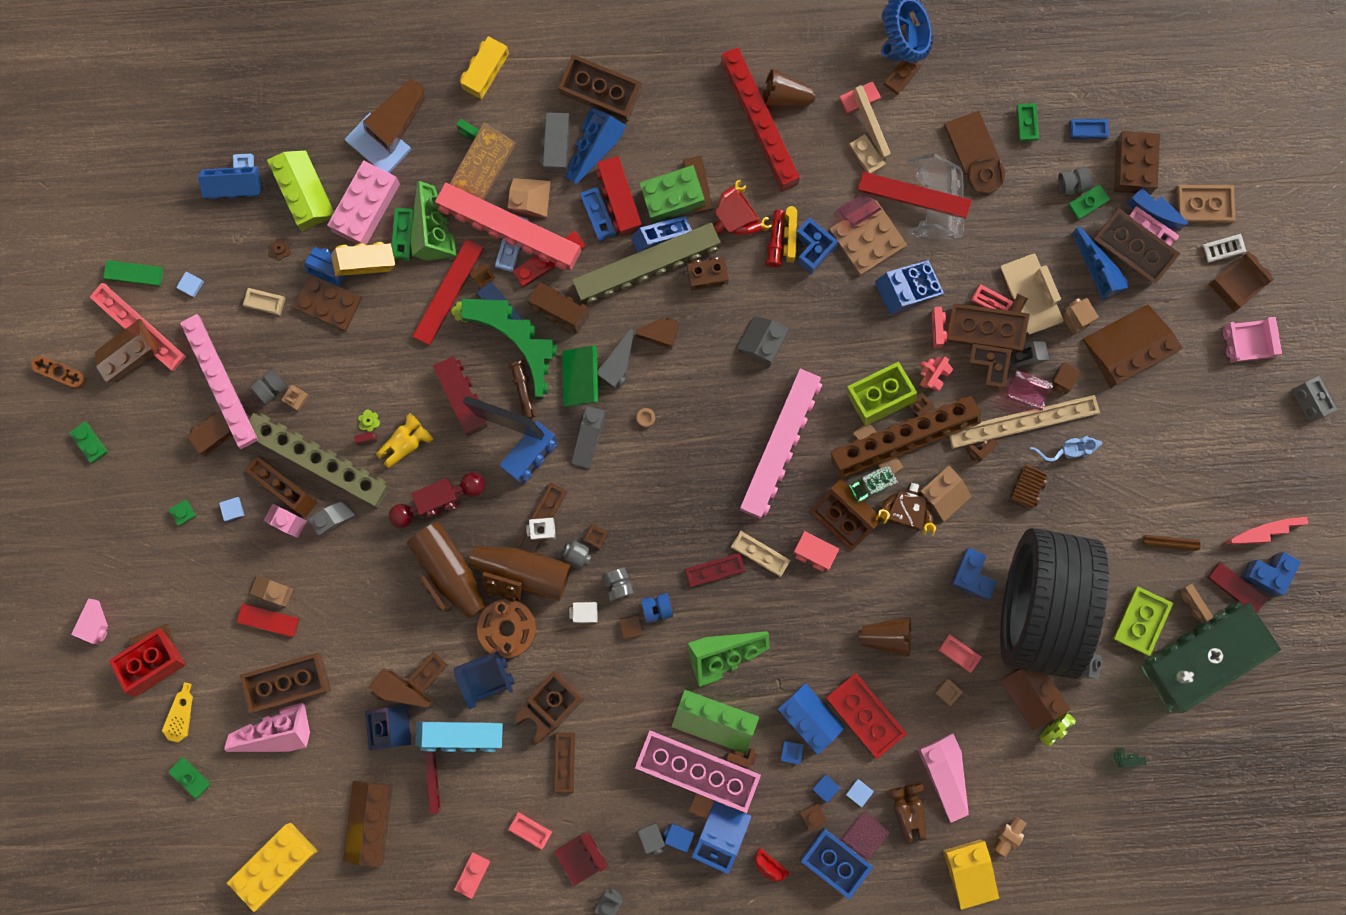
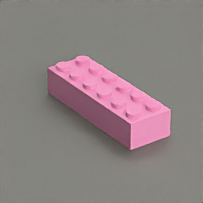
(698, 771)

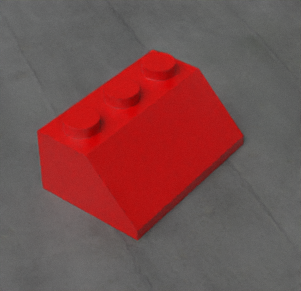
(146, 663)

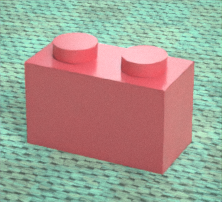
(815, 551)

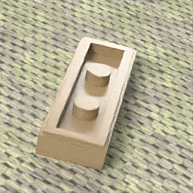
(760, 554)

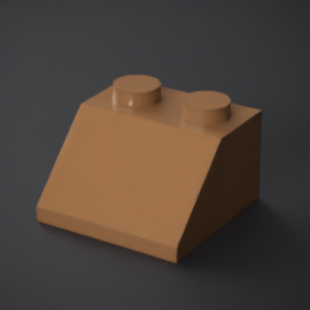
(945, 493)

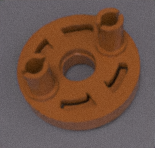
(506, 645)

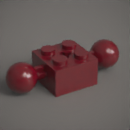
(436, 499)

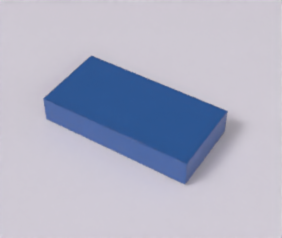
(1089, 129)

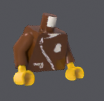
(908, 510)

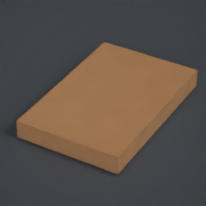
(1206, 203)

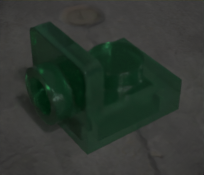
(1131, 760)

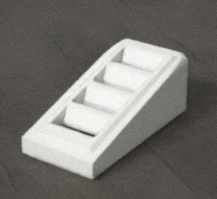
(1239, 243)

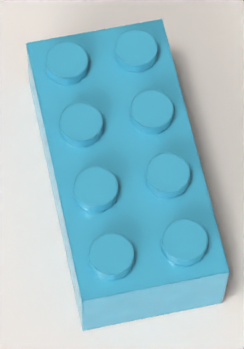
(458, 735)

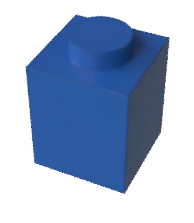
(678, 837)

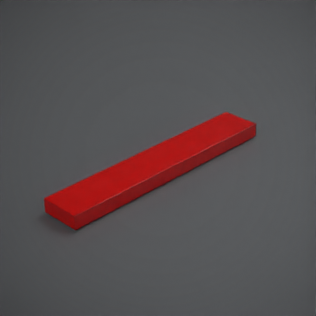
(915, 195)
(448, 292)

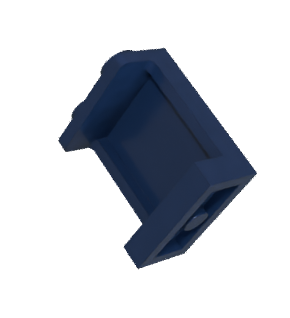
(483, 678)

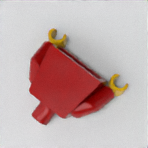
(737, 214)

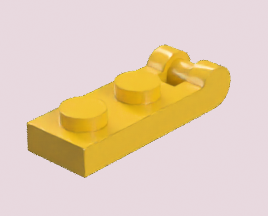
(790, 233)

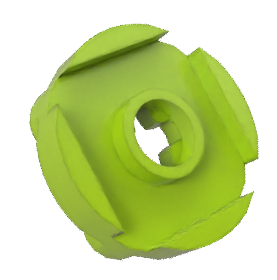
(1057, 729)

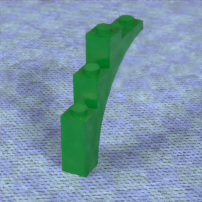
(496, 315)

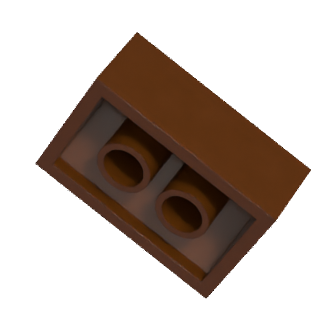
(126, 352)
(845, 515)
(1035, 697)

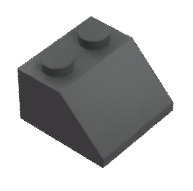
(763, 339)

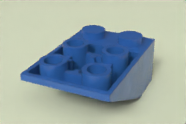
(908, 287)
(721, 837)

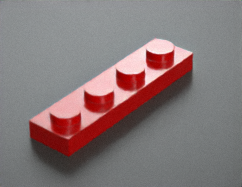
(536, 267)

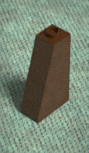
(394, 116)

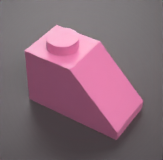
(91, 623)

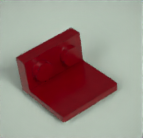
(581, 858)

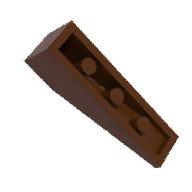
(281, 486)

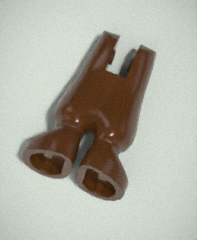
(909, 814)

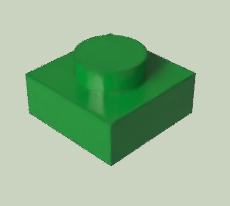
(182, 513)

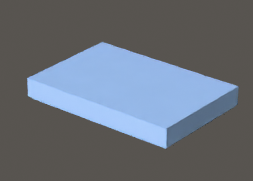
(373, 151)

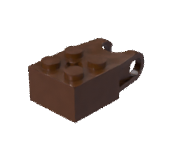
(543, 709)

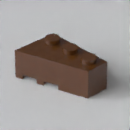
(558, 308)

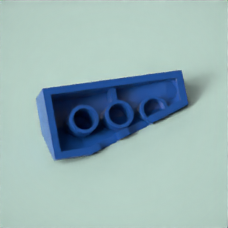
(598, 137)
(1103, 271)

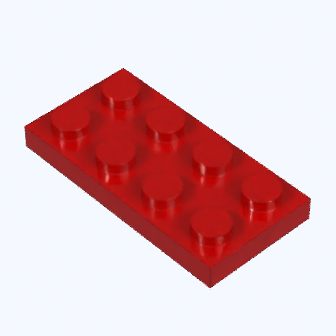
(866, 715)

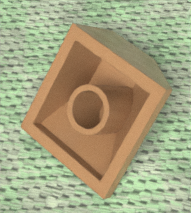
(529, 197)

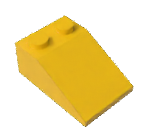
(971, 873)

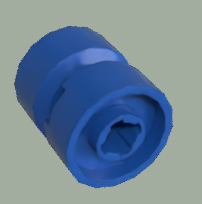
(664, 608)

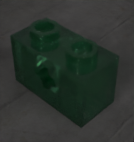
(873, 483)

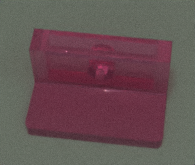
(1029, 390)

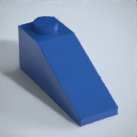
(660, 232)

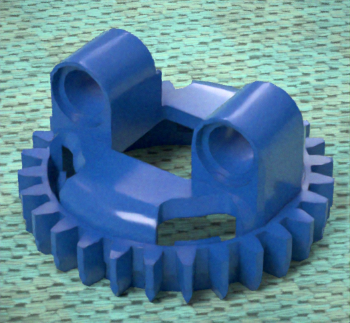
(898, 14)

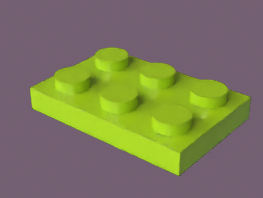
(1142, 621)

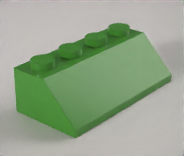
(715, 721)

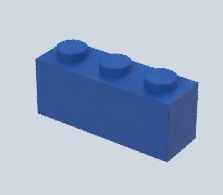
(230, 182)

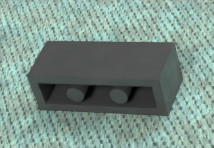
(555, 142)

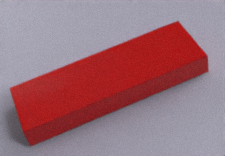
(268, 620)

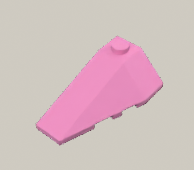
(278, 733)
(946, 772)

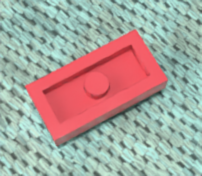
(938, 320)
(472, 875)

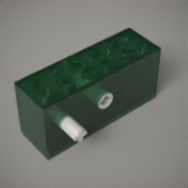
(1210, 657)

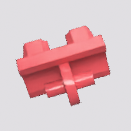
(932, 370)

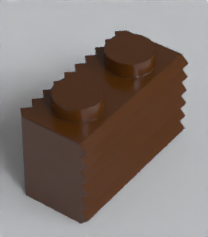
(1028, 487)

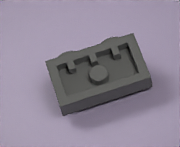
(1314, 399)

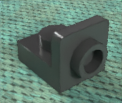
(609, 903)

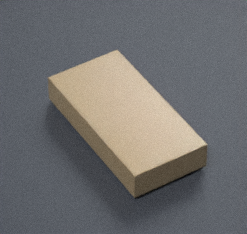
(264, 301)

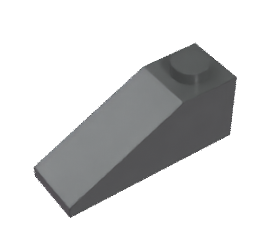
(616, 366)
(588, 437)

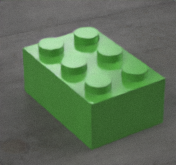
(672, 194)

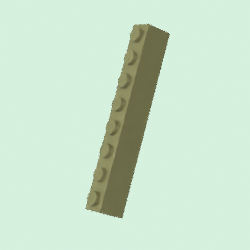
(646, 264)

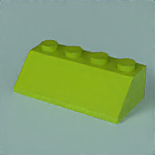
(301, 188)

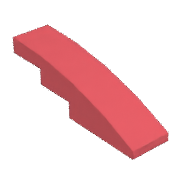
(1262, 533)

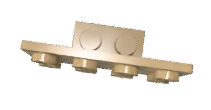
(1035, 283)

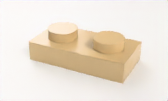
(867, 154)

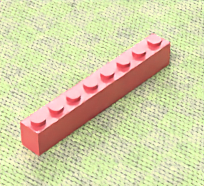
(508, 227)

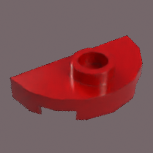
(769, 867)

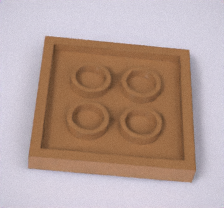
(868, 241)

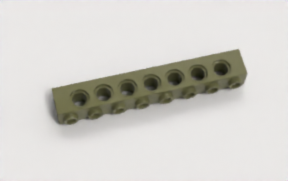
(373, 496)

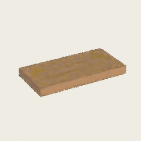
(483, 162)

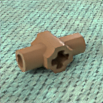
(1010, 836)

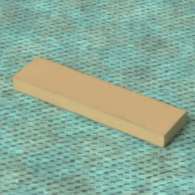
(871, 122)

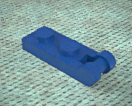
(597, 213)

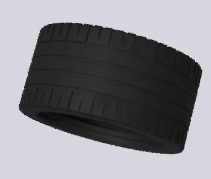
(1054, 603)

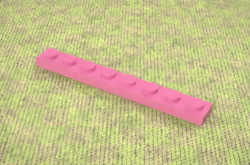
(219, 381)

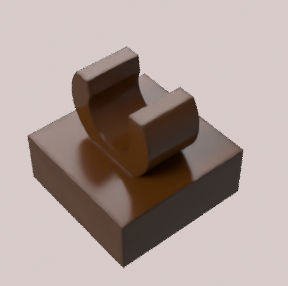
(482, 275)
(921, 405)

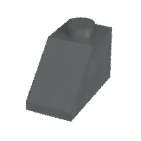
(1033, 354)
(331, 518)

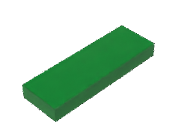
(133, 273)

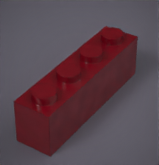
(456, 388)

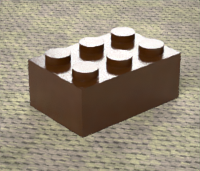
(1136, 162)

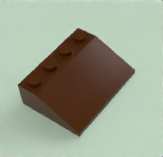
(1131, 345)

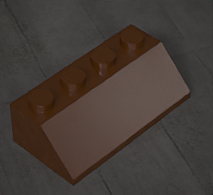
(367, 823)

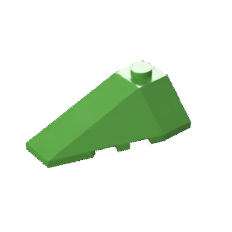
(429, 228)
(718, 654)

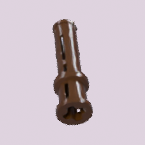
(520, 380)

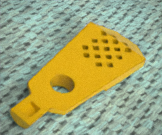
(179, 712)

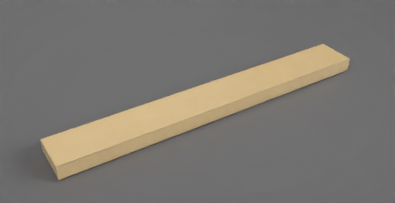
(1026, 421)

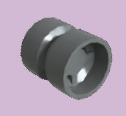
(1074, 181)
(268, 386)
(617, 584)

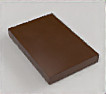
(970, 139)

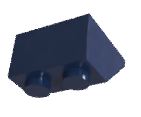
(388, 727)

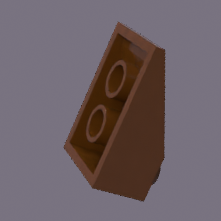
(393, 688)

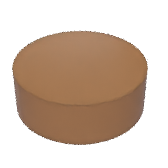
(645, 418)

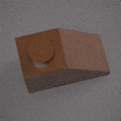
(660, 332)

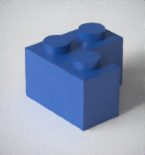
(818, 244)
(968, 577)
(1273, 577)

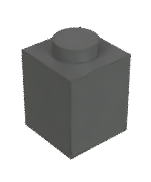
(651, 838)

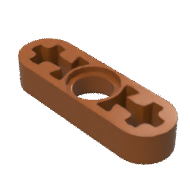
(53, 366)

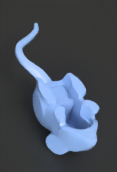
(1074, 448)

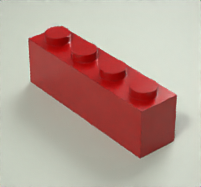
(619, 196)

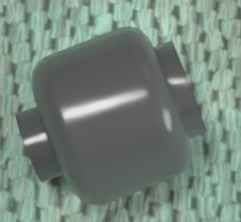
(575, 554)

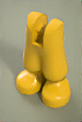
(402, 443)

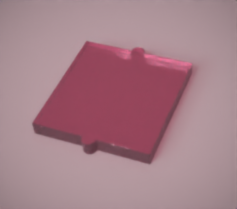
(859, 209)
(866, 835)

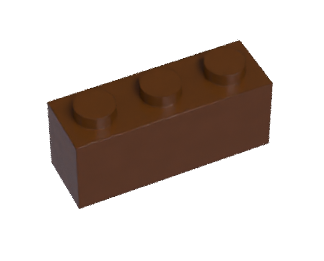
(210, 433)

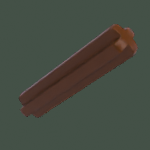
(1170, 542)

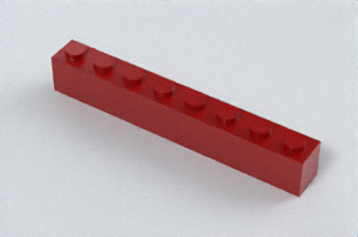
(760, 119)

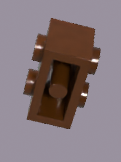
(707, 273)

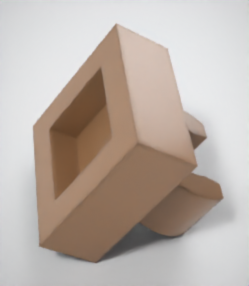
(295, 397)

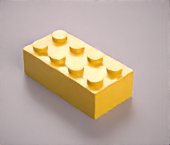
(272, 867)

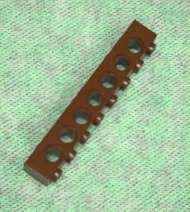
(951, 424)

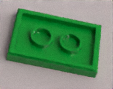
(580, 376)

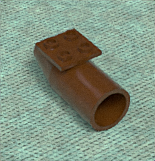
(515, 570)
(448, 573)

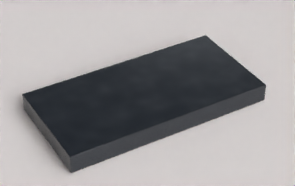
(503, 417)

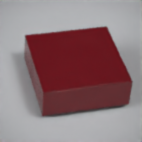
(365, 438)

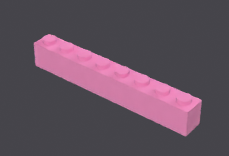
(780, 443)

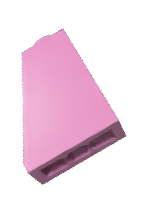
(285, 520)

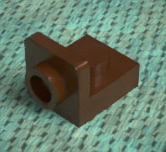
(986, 447)
(738, 758)

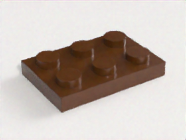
(327, 302)

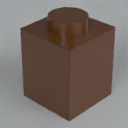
(1065, 378)
(813, 816)

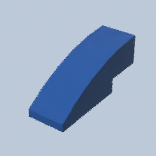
(1158, 209)

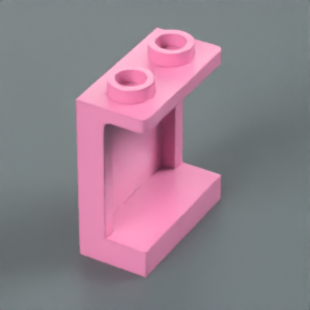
(1252, 340)

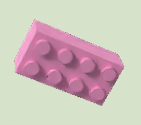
(363, 204)

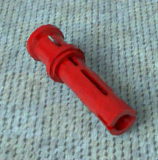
(772, 247)

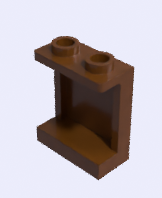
(1241, 281)

